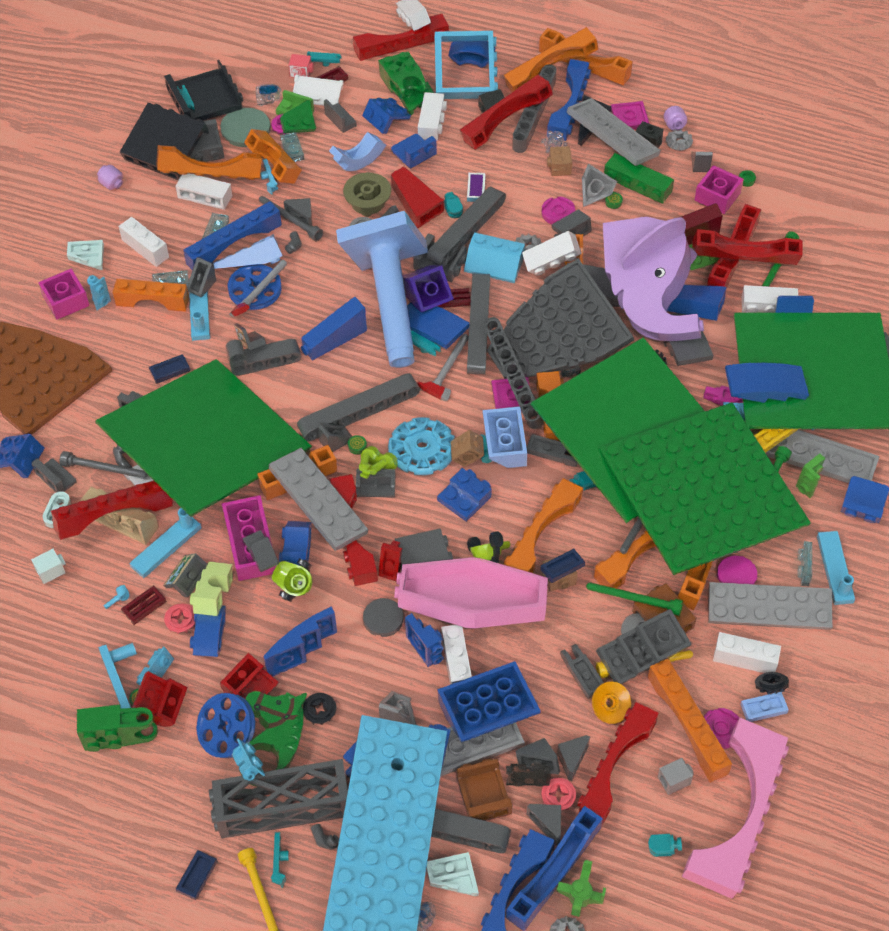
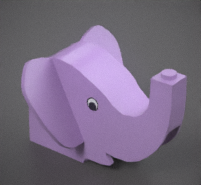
(647, 270)

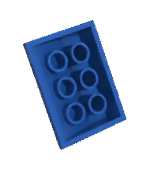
(487, 701)

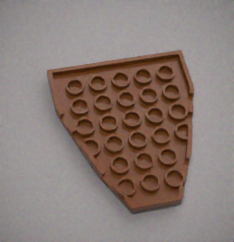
(42, 375)

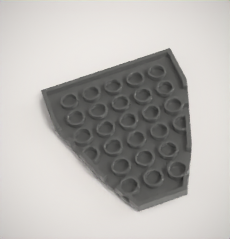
(563, 325)

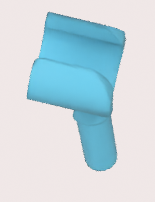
(122, 595)

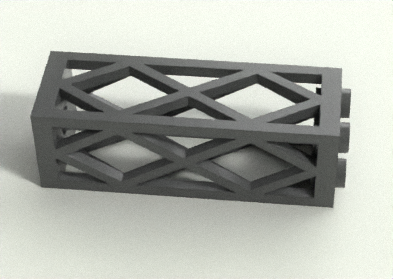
(232, 824)

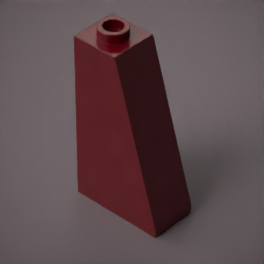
(704, 219)

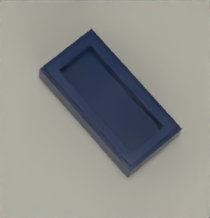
(169, 368)
(562, 565)
(196, 875)

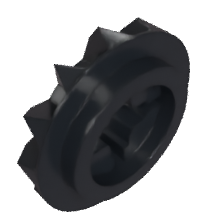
(766, 683)
(315, 701)

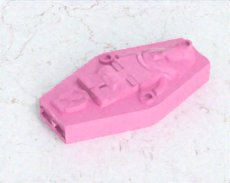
(472, 592)

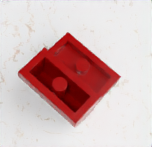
(248, 677)
(161, 698)

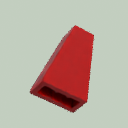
(416, 197)

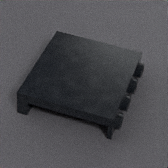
(210, 92)
(164, 128)

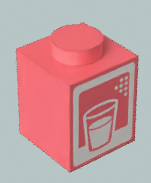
(300, 65)

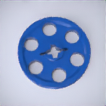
(246, 286)
(217, 724)

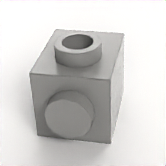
(675, 776)

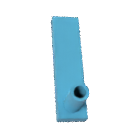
(199, 317)
(166, 544)
(835, 567)
(109, 659)

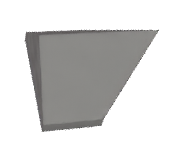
(596, 185)
(397, 708)

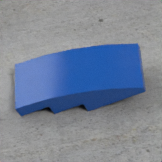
(437, 325)
(766, 381)
(298, 642)

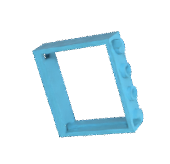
(465, 92)

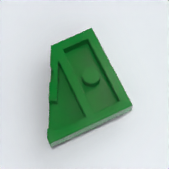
(414, 98)
(298, 119)

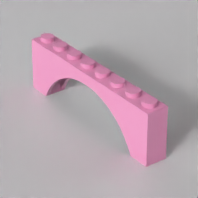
(724, 865)

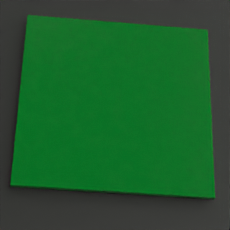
(841, 363)
(613, 402)
(202, 436)
(703, 487)

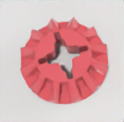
(174, 613)
(565, 788)

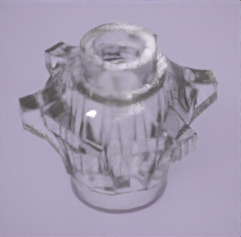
(553, 139)

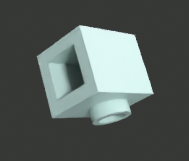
(49, 565)

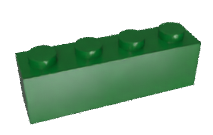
(639, 178)

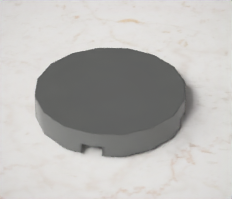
(383, 617)

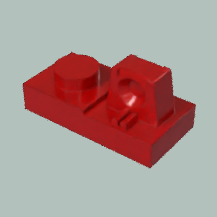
(390, 560)

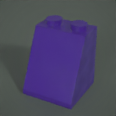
(427, 287)

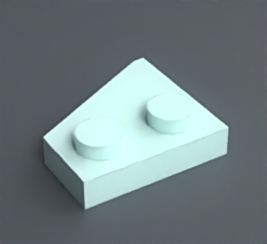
(87, 253)
(453, 874)

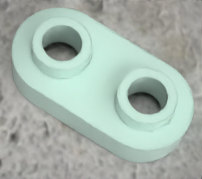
(55, 500)

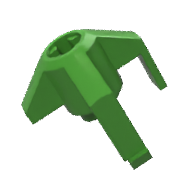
(581, 891)

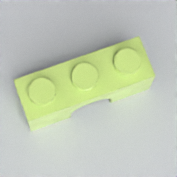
(208, 592)

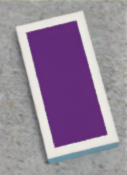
(476, 186)

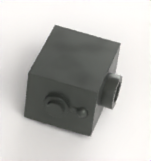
(489, 99)
(651, 133)

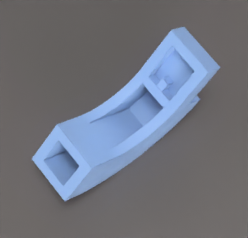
(361, 155)

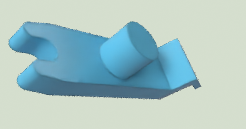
(271, 186)

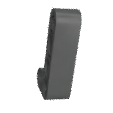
(261, 358)

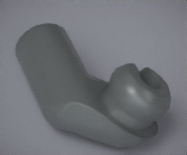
(294, 244)
(120, 460)
(322, 840)

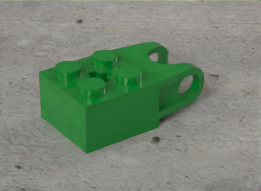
(401, 74)
(113, 727)

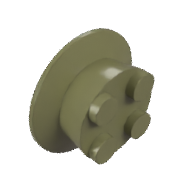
(367, 192)

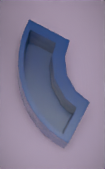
(470, 52)
(297, 541)
(208, 634)

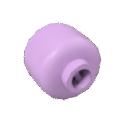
(675, 118)
(110, 177)

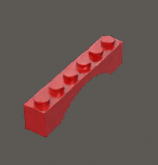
(374, 45)
(529, 94)
(744, 230)
(779, 251)
(74, 518)
(361, 562)
(637, 728)

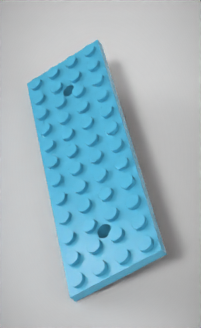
(386, 827)

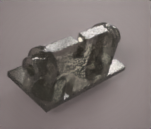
(538, 775)

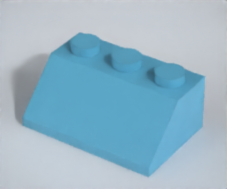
(494, 257)

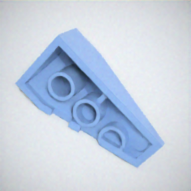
(259, 253)

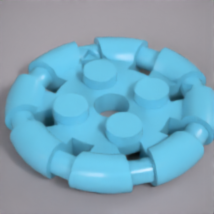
(421, 455)

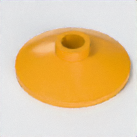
(619, 702)

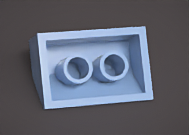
(505, 436)

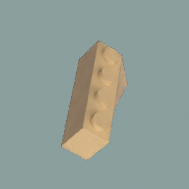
(127, 521)

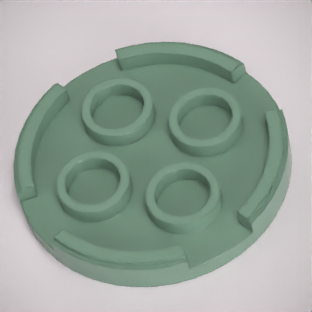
(237, 125)

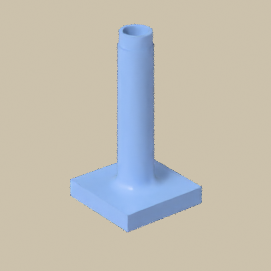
(381, 246)

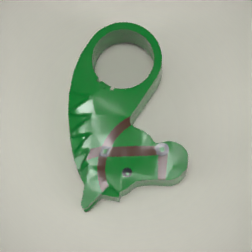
(283, 724)

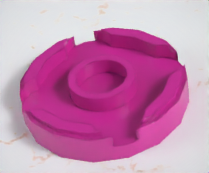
(556, 209)
(737, 570)
(725, 728)

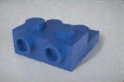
(465, 494)
(424, 640)

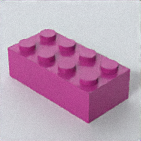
(243, 519)

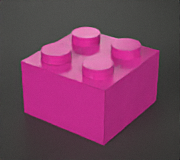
(720, 188)
(64, 294)

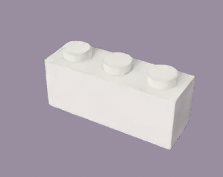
(412, 13)
(432, 115)
(204, 190)
(143, 241)
(551, 253)
(763, 299)
(455, 653)
(746, 653)

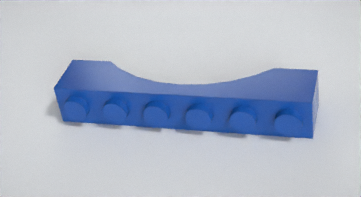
(576, 78)
(260, 220)
(532, 856)
(541, 887)

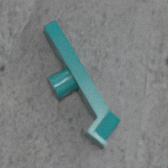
(325, 58)
(186, 97)
(424, 344)
(279, 855)

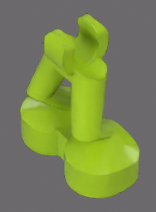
(373, 461)

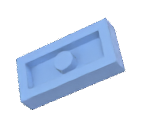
(764, 707)

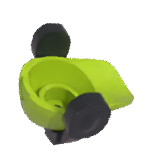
(488, 551)
(293, 578)

